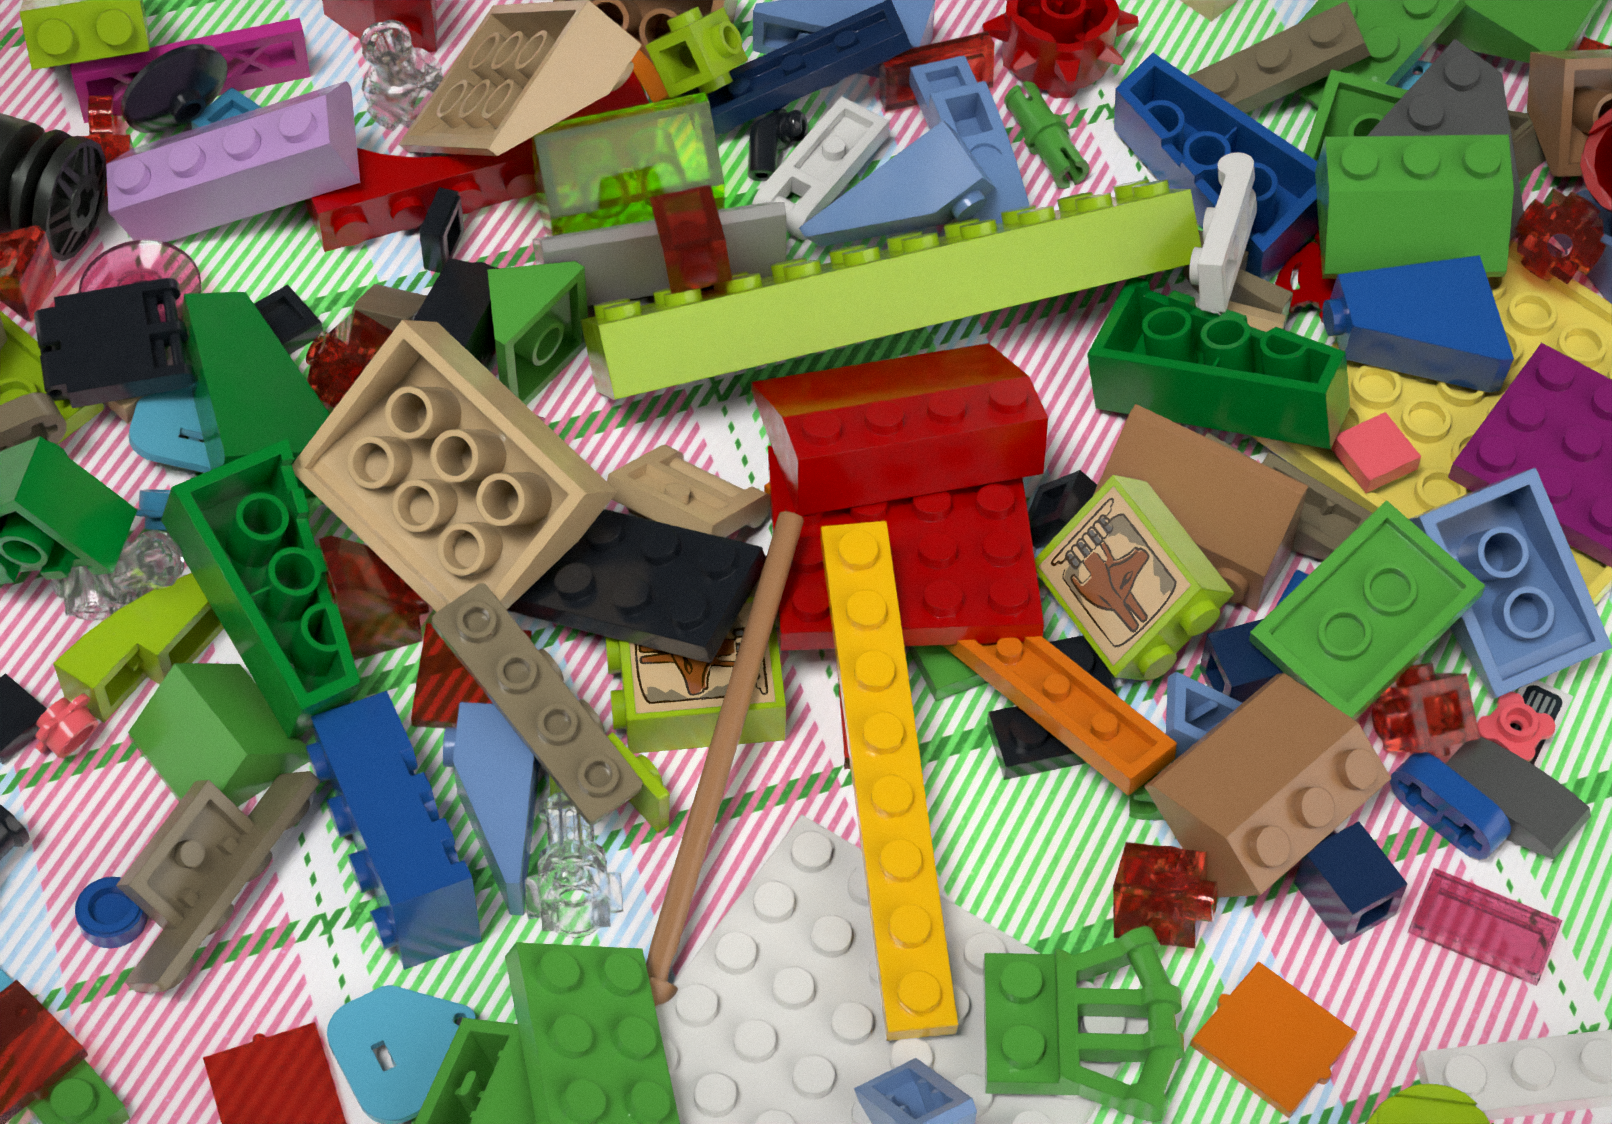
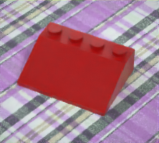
(902, 427)

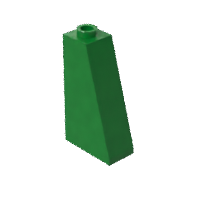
(245, 380)

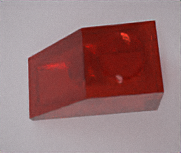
(690, 239)
(373, 600)

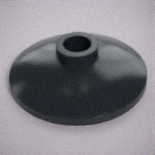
(174, 88)

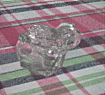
(398, 75)
(142, 565)
(571, 866)

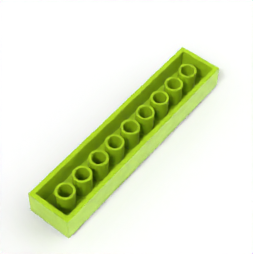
(890, 290)

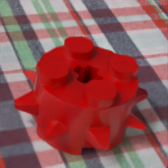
(1060, 41)

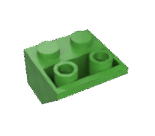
(481, 1078)

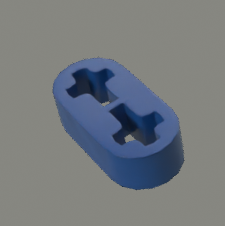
(1450, 805)

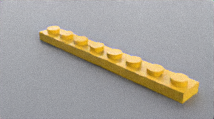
(888, 783)

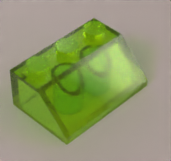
(610, 163)

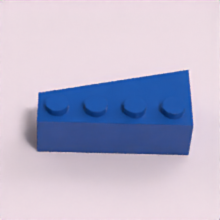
(1185, 131)
(397, 831)

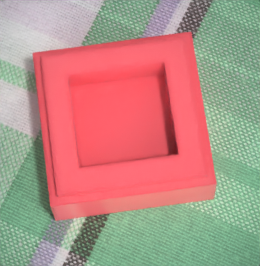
(1376, 452)

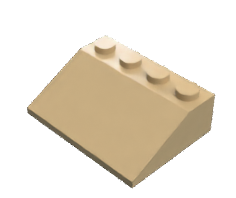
(522, 76)
(449, 472)

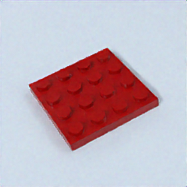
(956, 560)

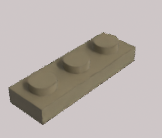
(1287, 60)

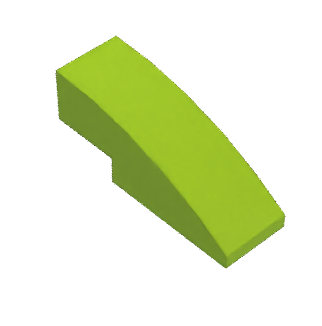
(137, 644)

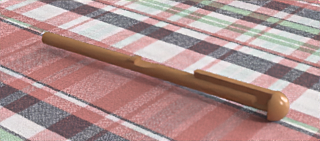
(721, 755)

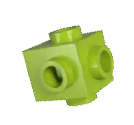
(697, 52)

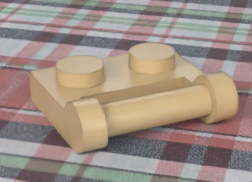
(686, 496)

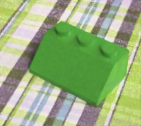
(1413, 201)

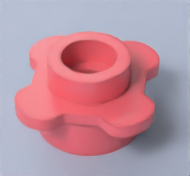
(1513, 710)
(65, 726)

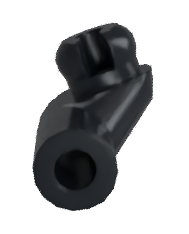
(771, 135)

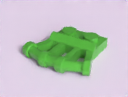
(1034, 1024)

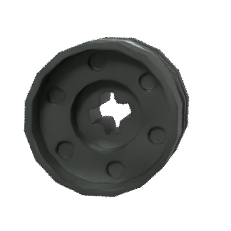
(50, 184)

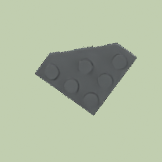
(1456, 98)

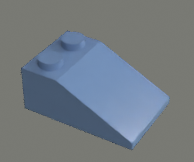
(1534, 597)

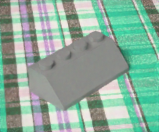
(627, 259)

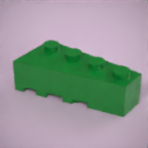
(1216, 370)
(56, 514)
(266, 581)

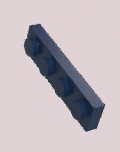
(807, 66)

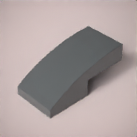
(1537, 806)

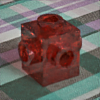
(1560, 215)
(343, 354)
(1425, 712)
(1163, 891)

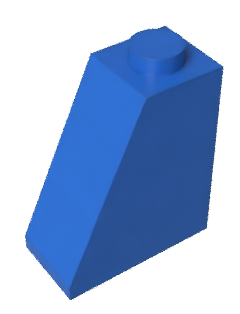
(1423, 322)

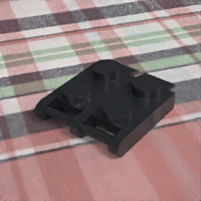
(113, 344)

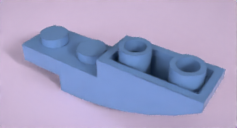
(951, 94)

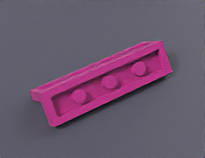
(253, 56)

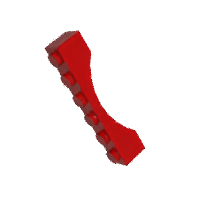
(400, 189)

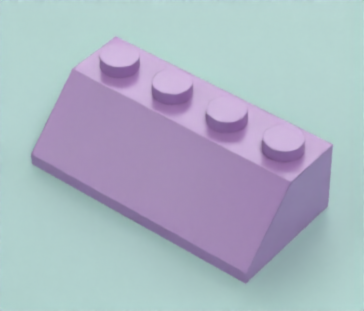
(236, 167)

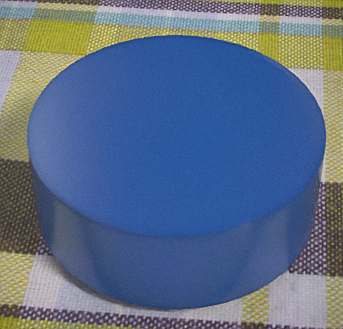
(108, 915)

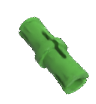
(1046, 135)

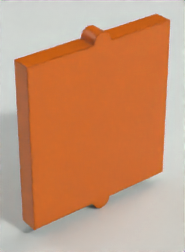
(1273, 1039)

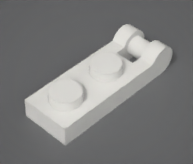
(824, 162)
(1225, 233)

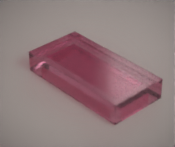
(1485, 926)

